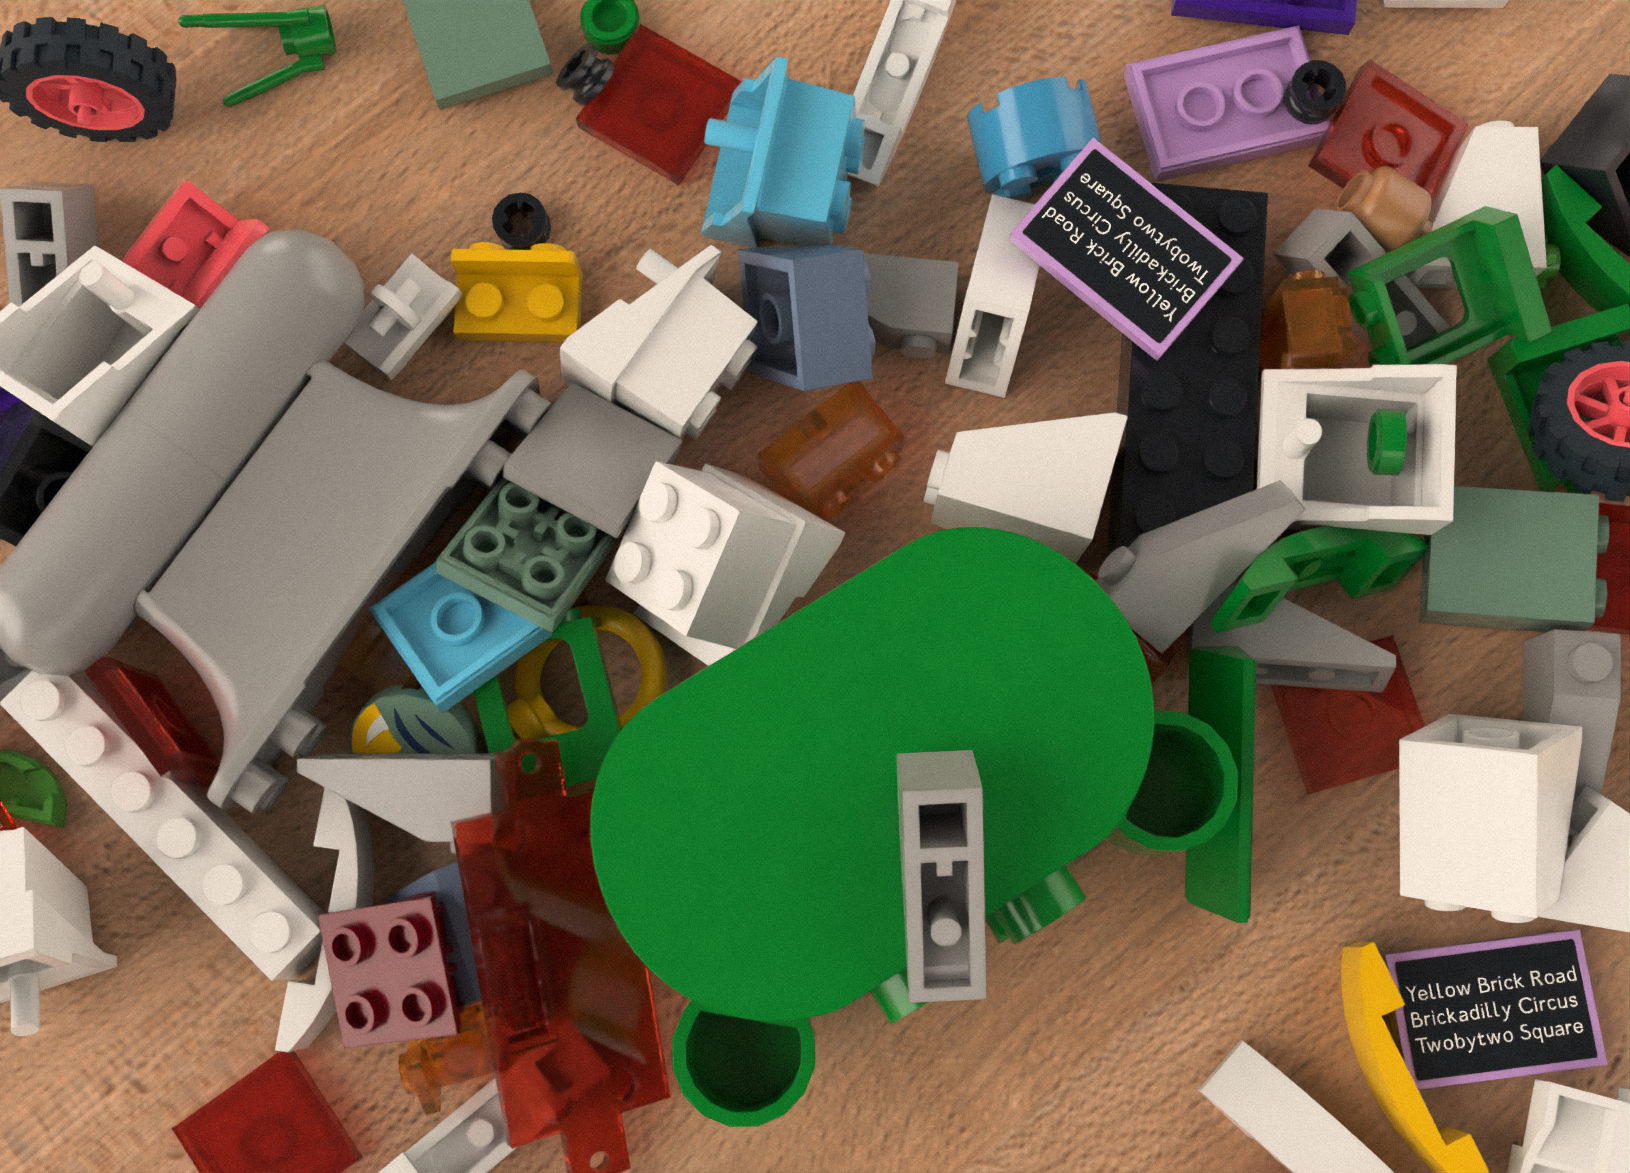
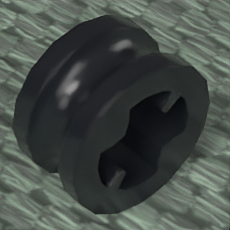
(585, 74)
(1322, 74)
(521, 203)

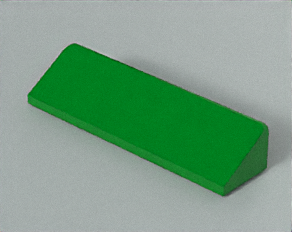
(1225, 698)

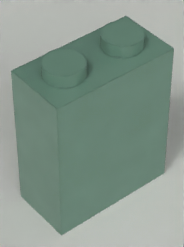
(1516, 561)

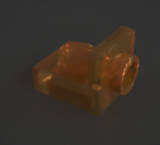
(446, 1060)

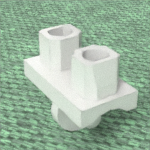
(402, 316)

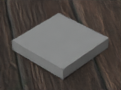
(590, 458)

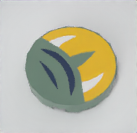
(411, 723)

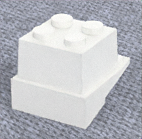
(88, 341)
(666, 347)
(1317, 445)
(717, 557)
(41, 928)

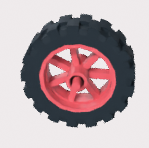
(86, 80)
(1592, 452)

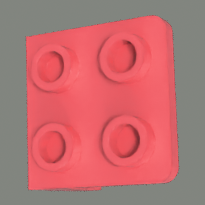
(192, 244)

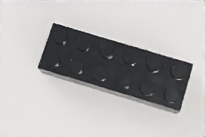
(1197, 405)

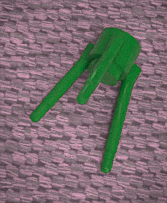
(301, 32)

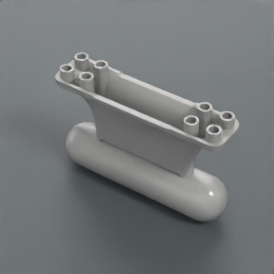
(254, 506)

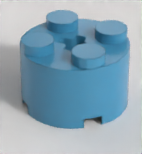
(1031, 135)

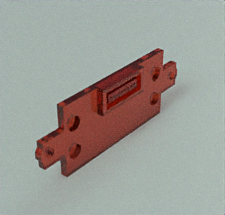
(555, 976)

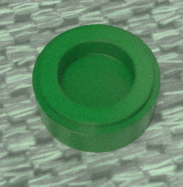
(609, 23)
(1386, 442)

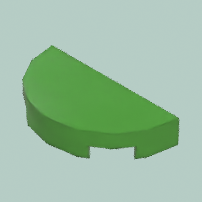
(31, 790)

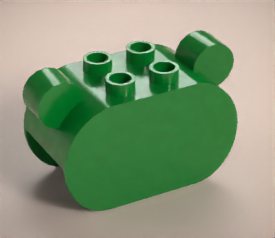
(759, 800)

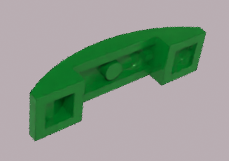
(1586, 259)
(1357, 558)

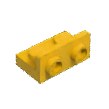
(517, 293)

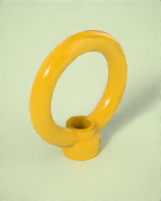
(531, 713)

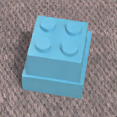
(783, 162)

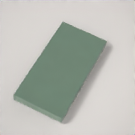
(477, 46)
(525, 554)

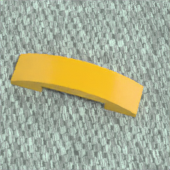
(1366, 997)

